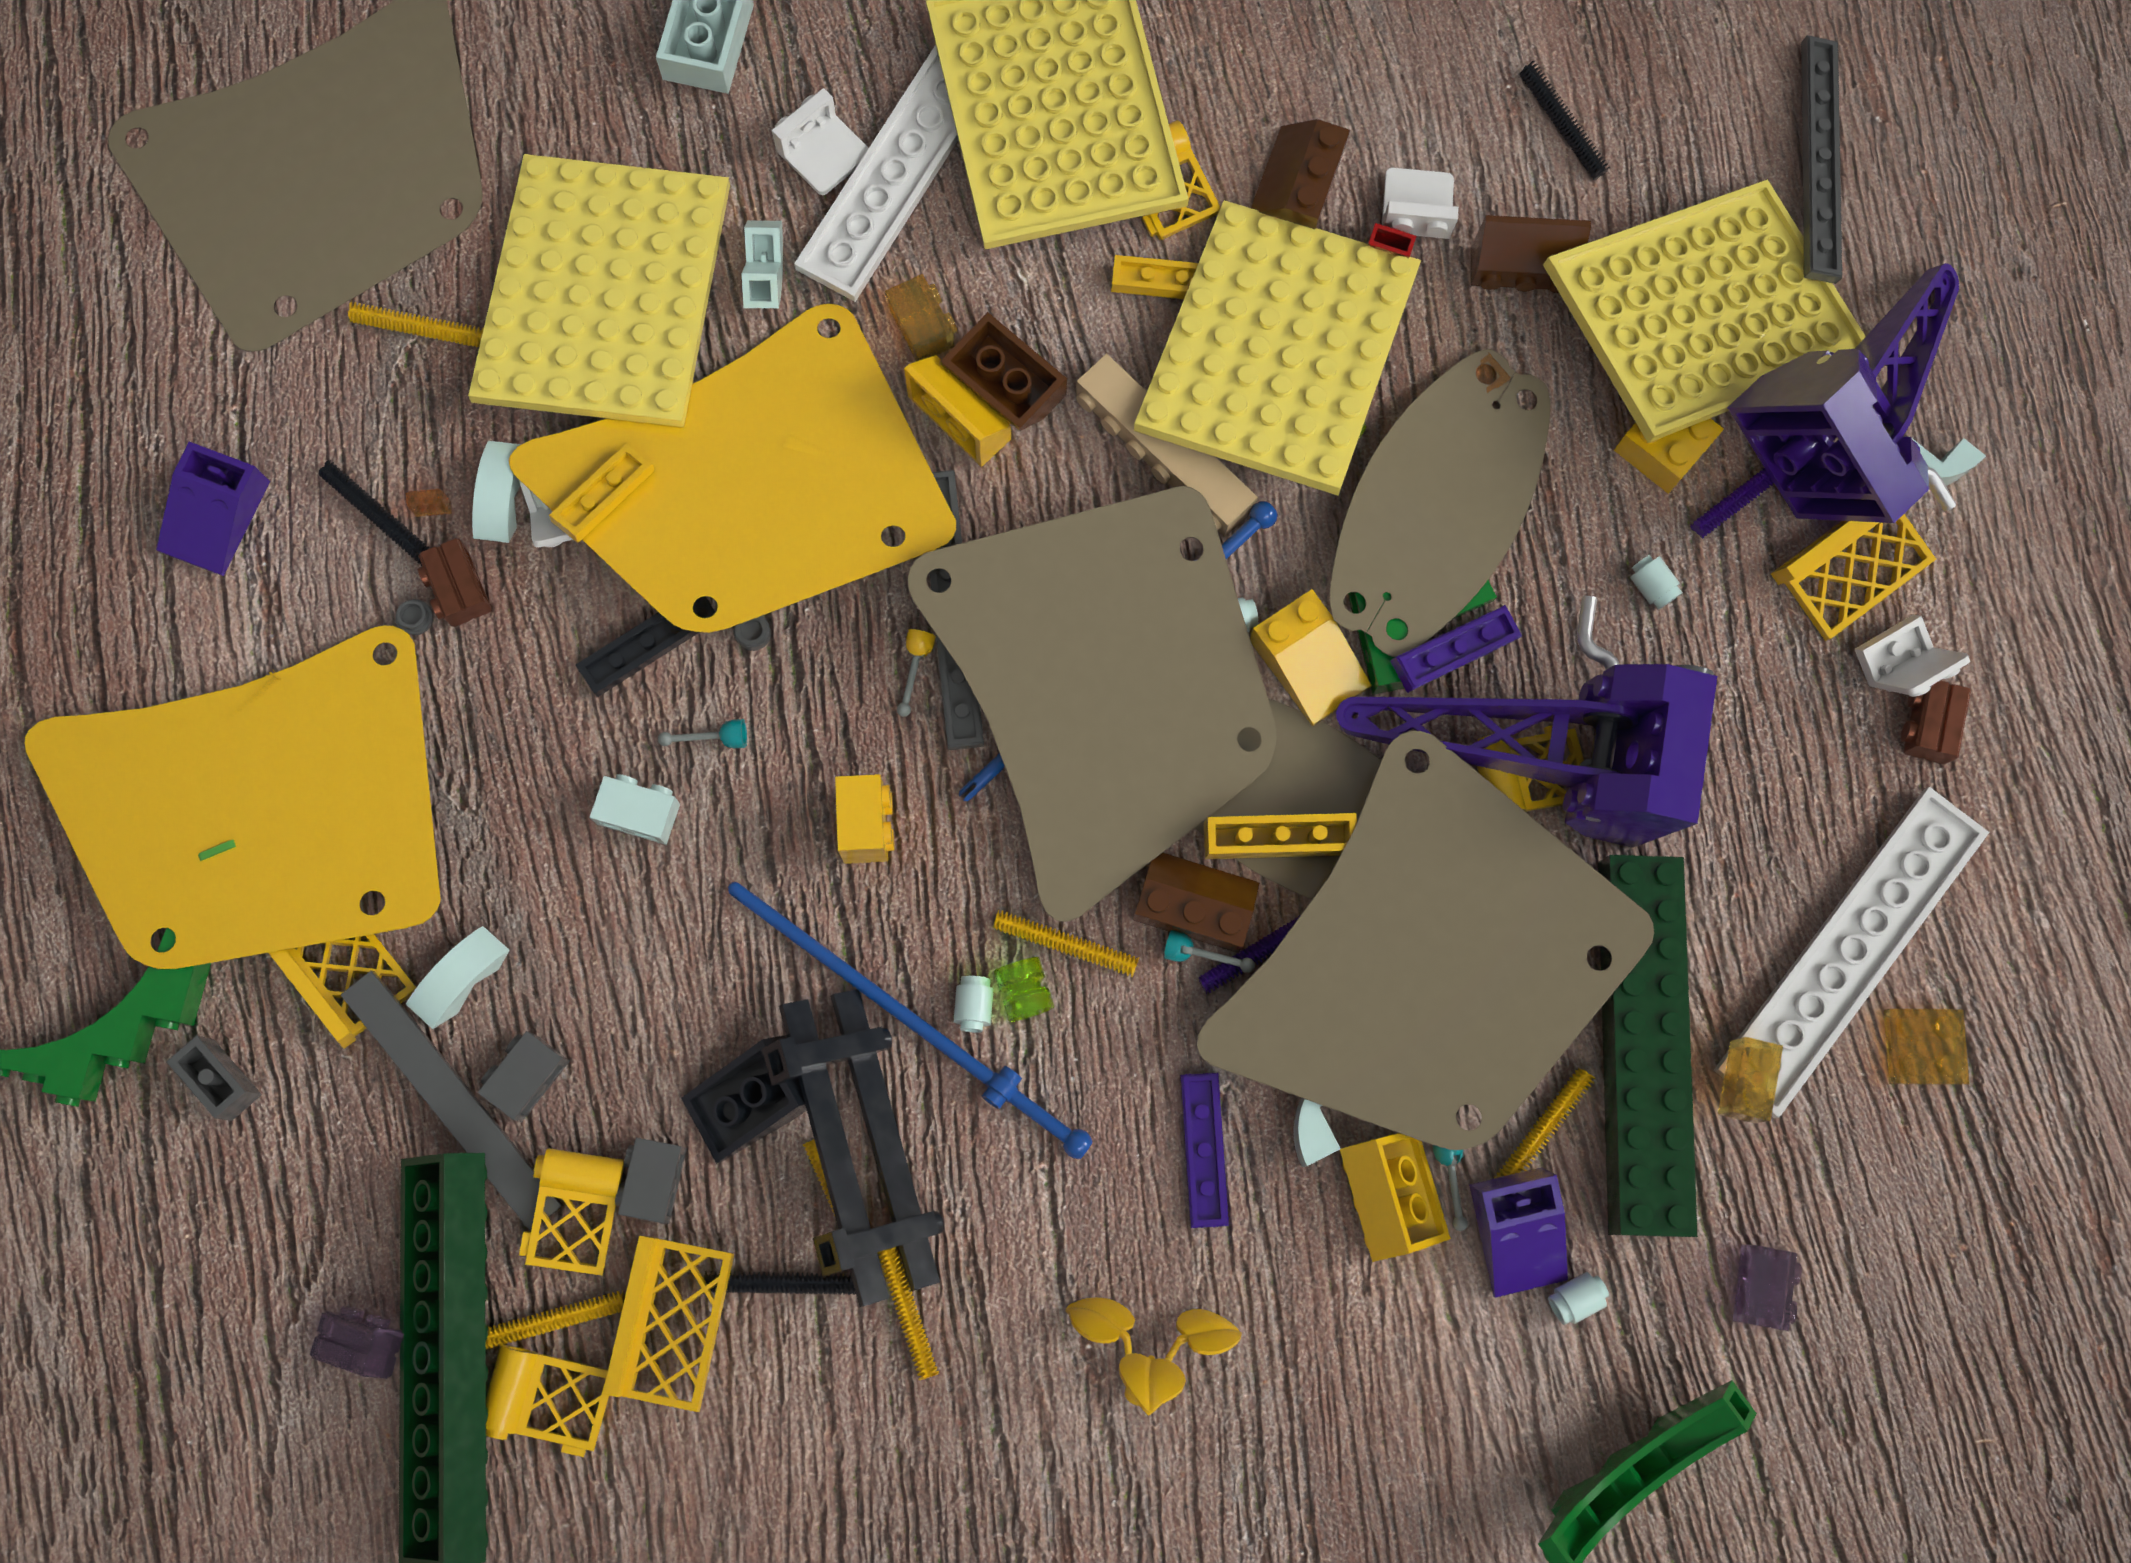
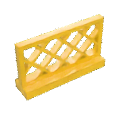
(1829, 546)
(323, 1000)
(636, 1318)

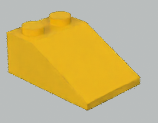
(1310, 657)

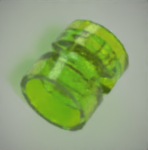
(1023, 989)

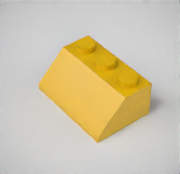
(957, 409)
(1394, 1196)

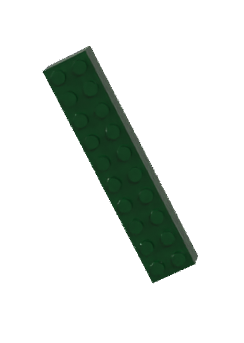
(1650, 1063)
(443, 1360)

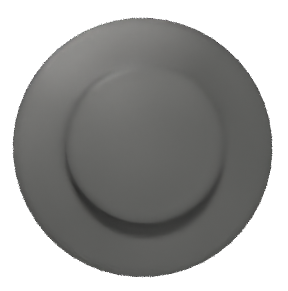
(414, 617)

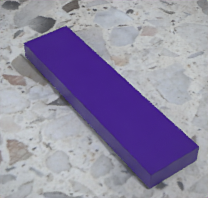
(1456, 648)
(1204, 1150)

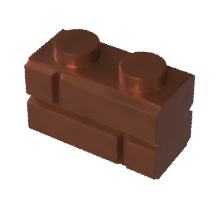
(454, 583)
(1936, 723)

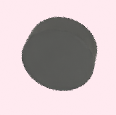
(753, 634)

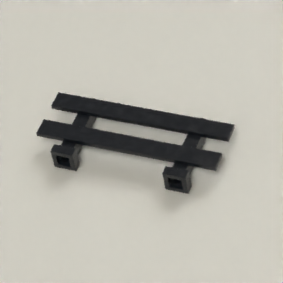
(855, 1243)

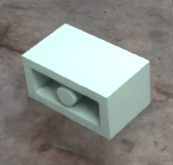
(635, 809)

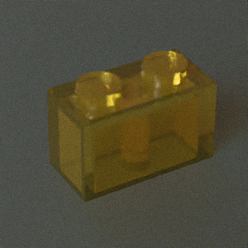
(920, 317)
(1750, 1080)

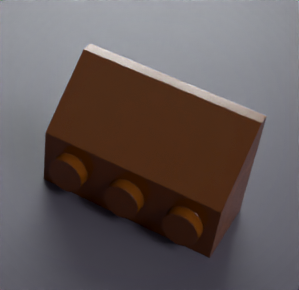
(1301, 171)
(1513, 250)
(1006, 373)
(1197, 902)

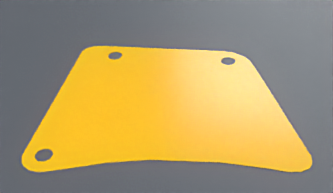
(736, 508)
(308, 781)

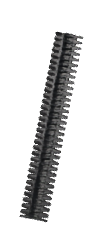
(1562, 120)
(373, 510)
(786, 1284)

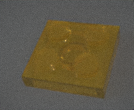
(1926, 1047)

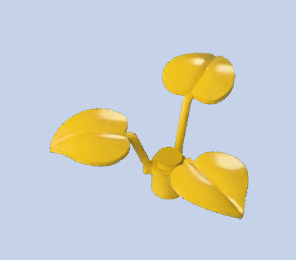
(1146, 1379)

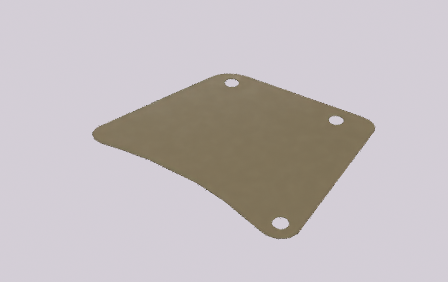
(312, 171)
(1105, 681)
(1432, 961)

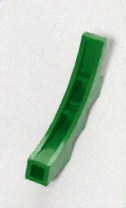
(76, 1064)
(1634, 1472)

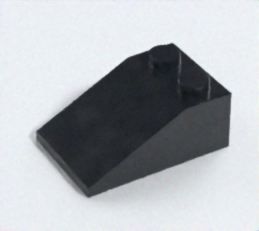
(741, 1104)

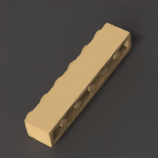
(1117, 401)

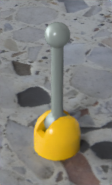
(919, 645)

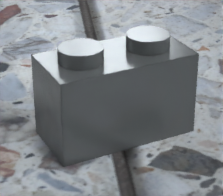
(522, 1075)
(214, 1078)
(650, 1180)

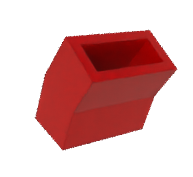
(1392, 240)

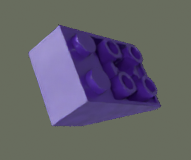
(209, 508)
(1522, 1230)

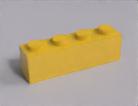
(1277, 835)

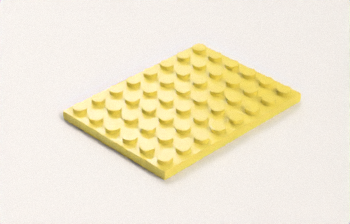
(1055, 114)
(601, 291)
(1700, 306)
(1278, 347)

